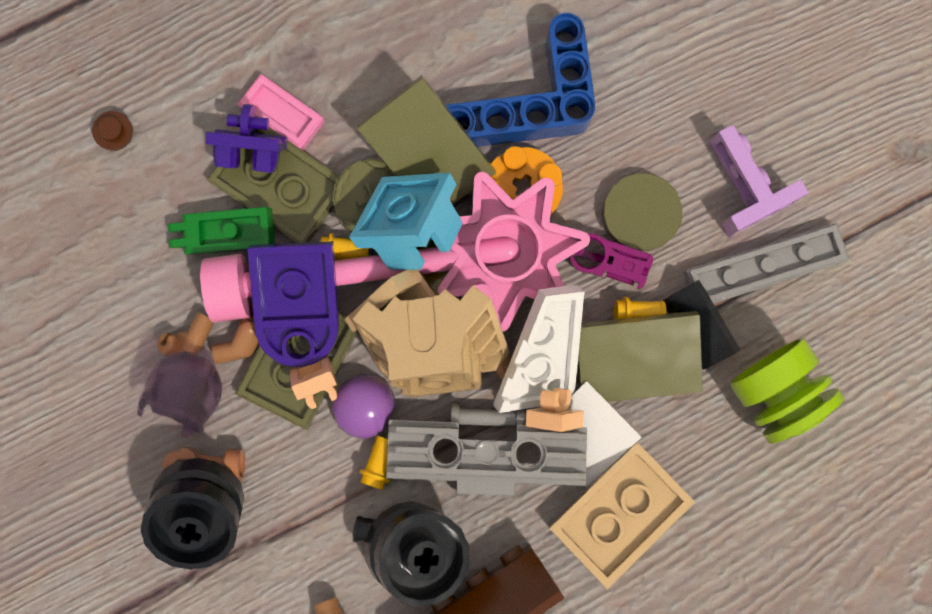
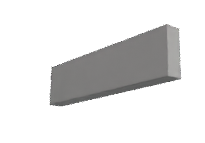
(770, 263)

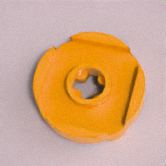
(530, 164)

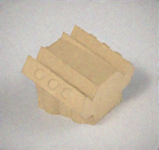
(434, 341)

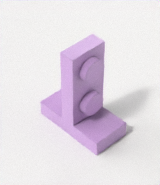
(751, 182)

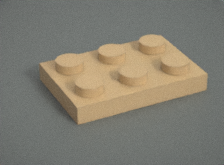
(621, 515)

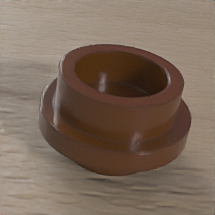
(112, 130)

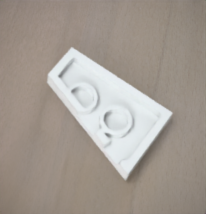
(545, 351)

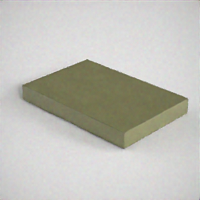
(422, 136)
(296, 191)
(642, 356)
(269, 382)

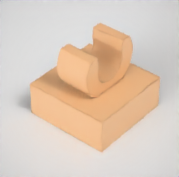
(313, 379)
(554, 412)

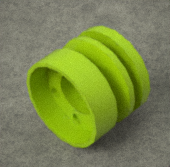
(788, 393)

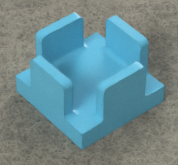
(405, 216)

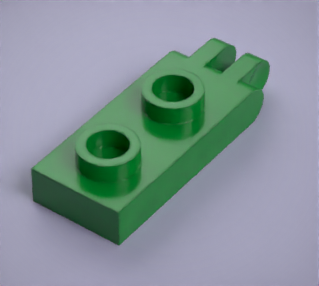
(223, 230)

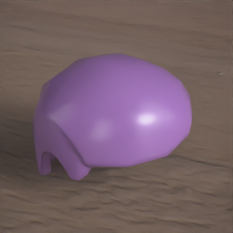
(364, 406)

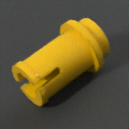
(345, 248)
(629, 309)
(376, 466)

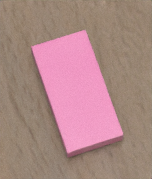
(285, 112)

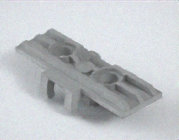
(485, 465)

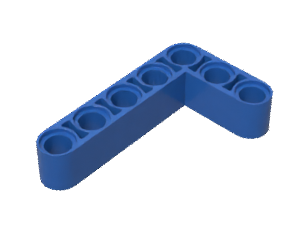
(552, 104)

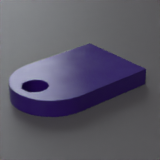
(293, 297)

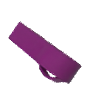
(619, 262)

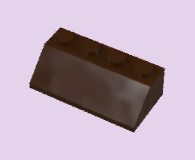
(513, 587)

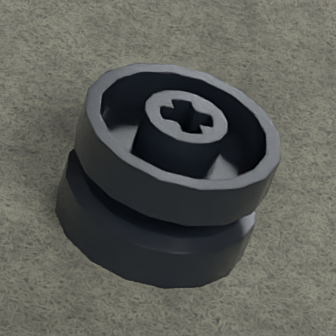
(193, 514)
(417, 554)

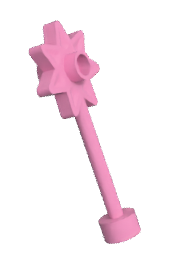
(500, 249)

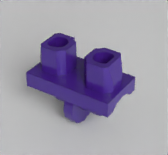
(228, 143)

